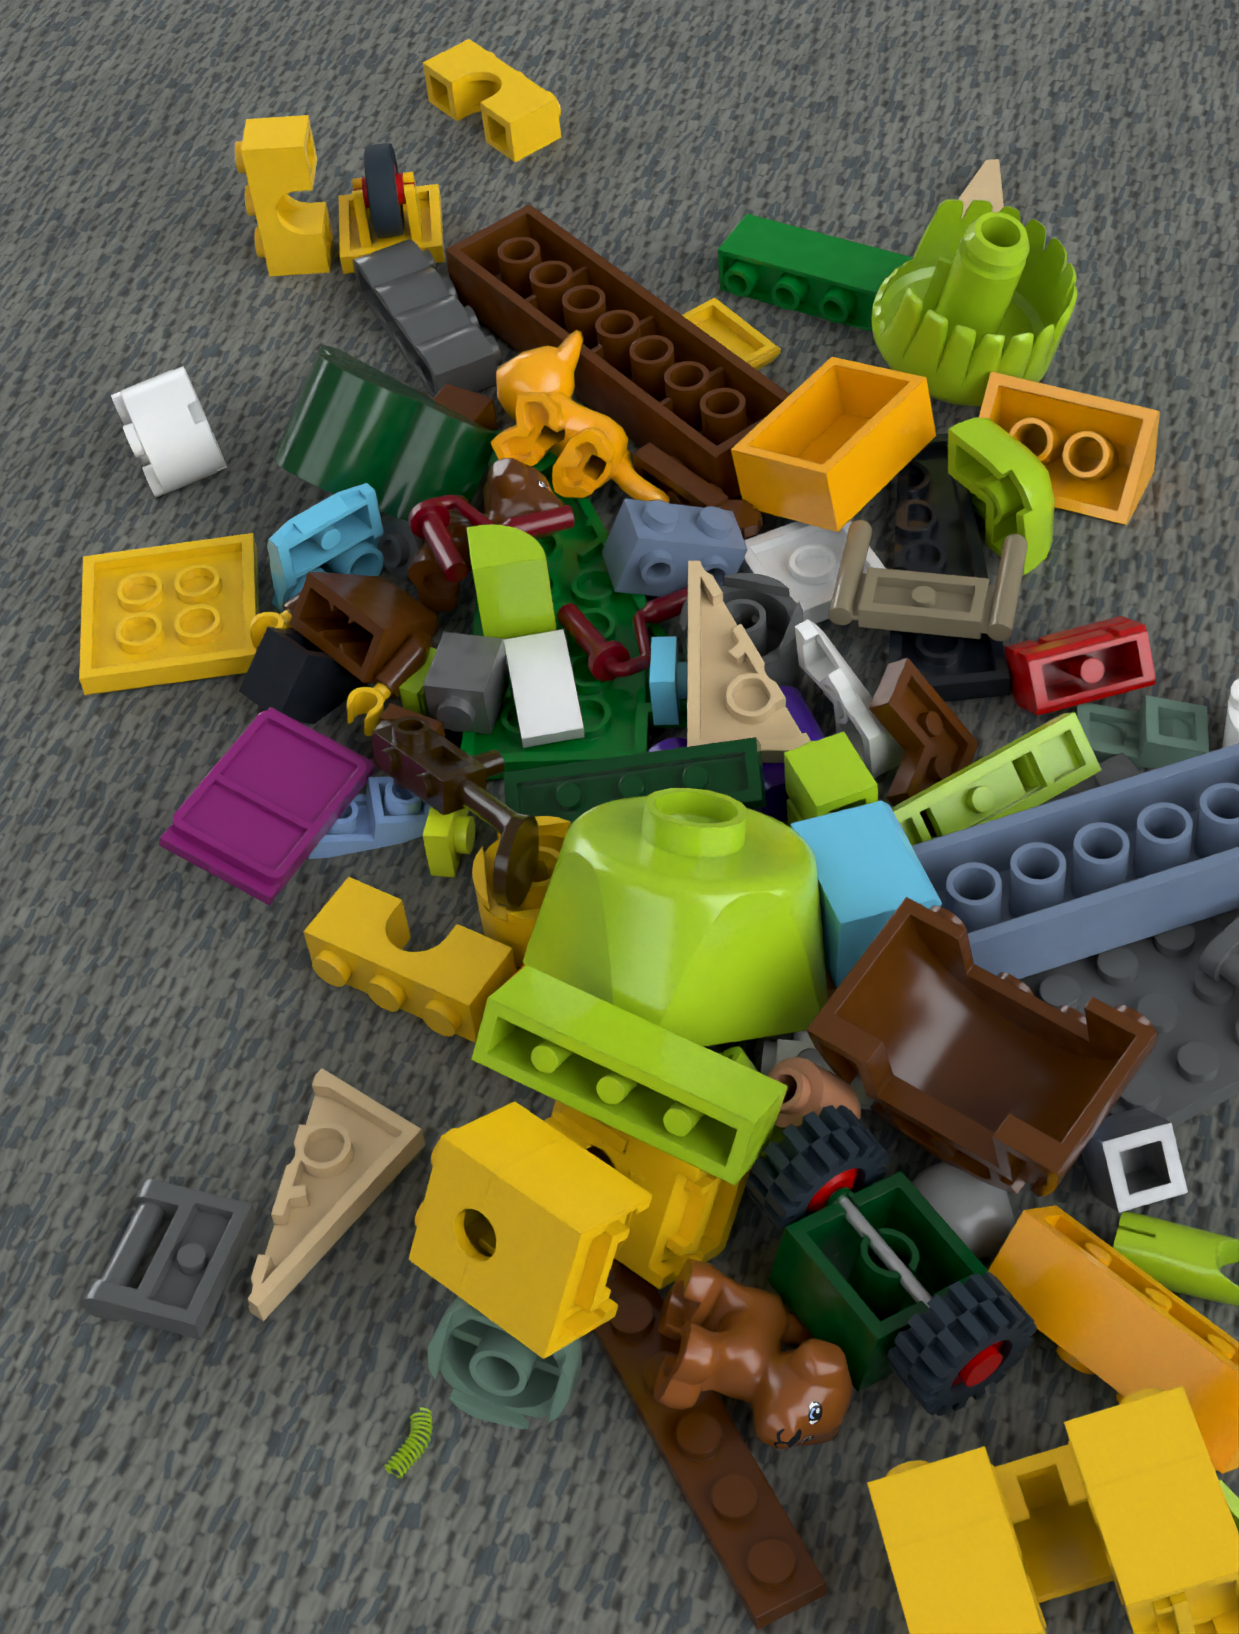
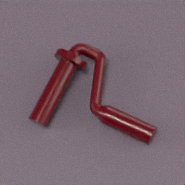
(431, 519)
(611, 658)

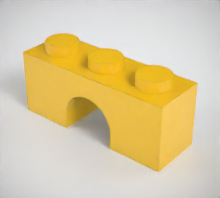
(515, 110)
(280, 160)
(361, 942)

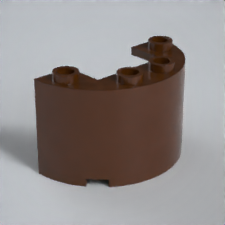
(973, 1056)

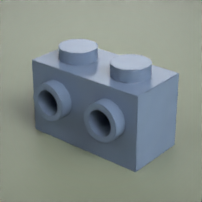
(657, 539)

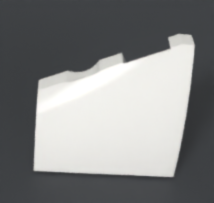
(850, 699)

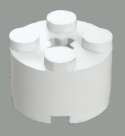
(169, 431)

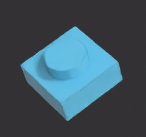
(667, 680)

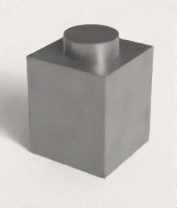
(467, 682)
(1133, 1160)

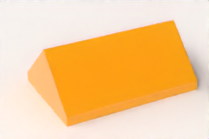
(1091, 445)

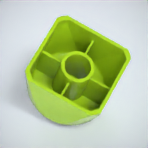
(687, 916)

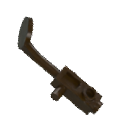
(454, 781)

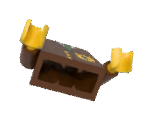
(365, 628)

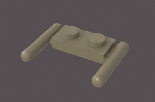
(926, 600)

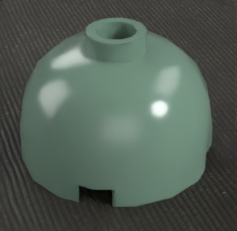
(493, 1368)

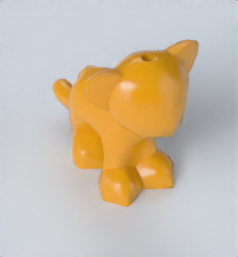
(588, 444)

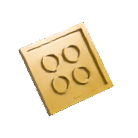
(168, 613)

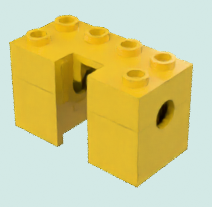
(538, 1209)
(1116, 1504)

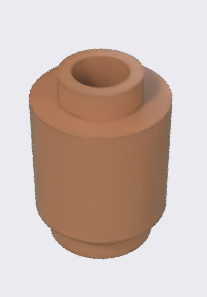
(810, 1090)

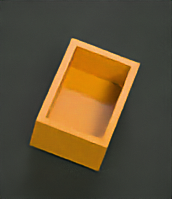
(834, 443)

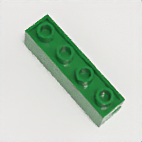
(804, 270)

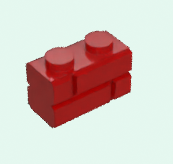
(1080, 665)

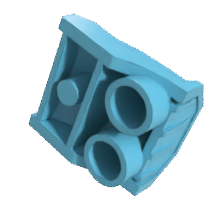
(327, 538)

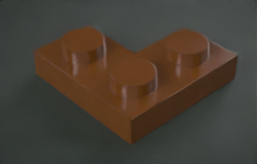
(925, 728)

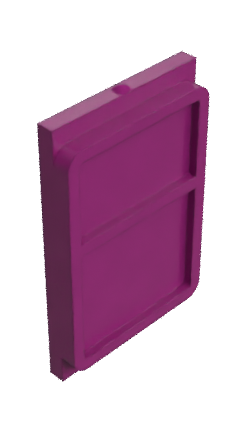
(266, 804)

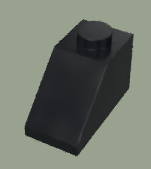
(296, 677)

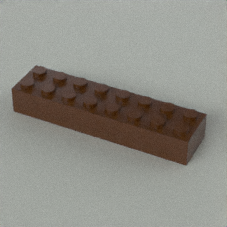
(637, 353)

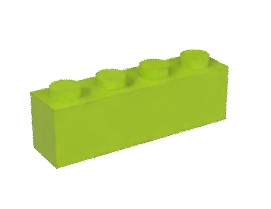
(629, 1073)

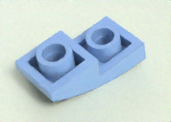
(375, 820)

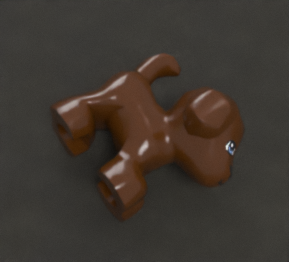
(509, 492)

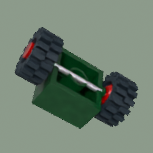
(882, 1267)

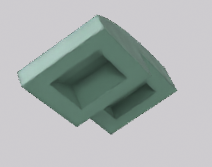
(1153, 737)

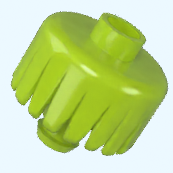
(975, 302)

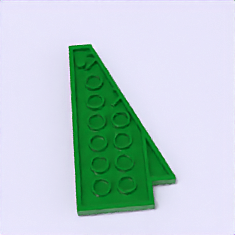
(613, 712)

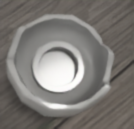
(971, 1208)

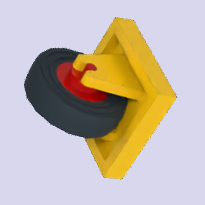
(388, 210)

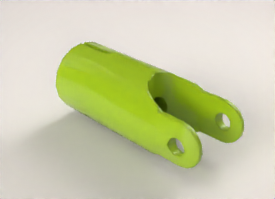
(1180, 1256)

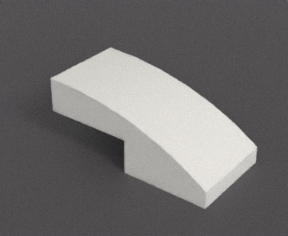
(543, 688)

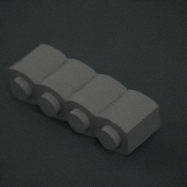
(426, 318)

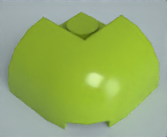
(1005, 486)

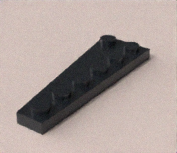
(941, 536)

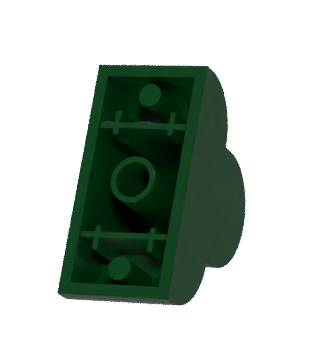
(376, 431)

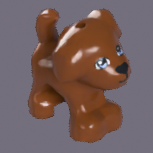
(735, 1348)

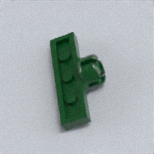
(576, 787)

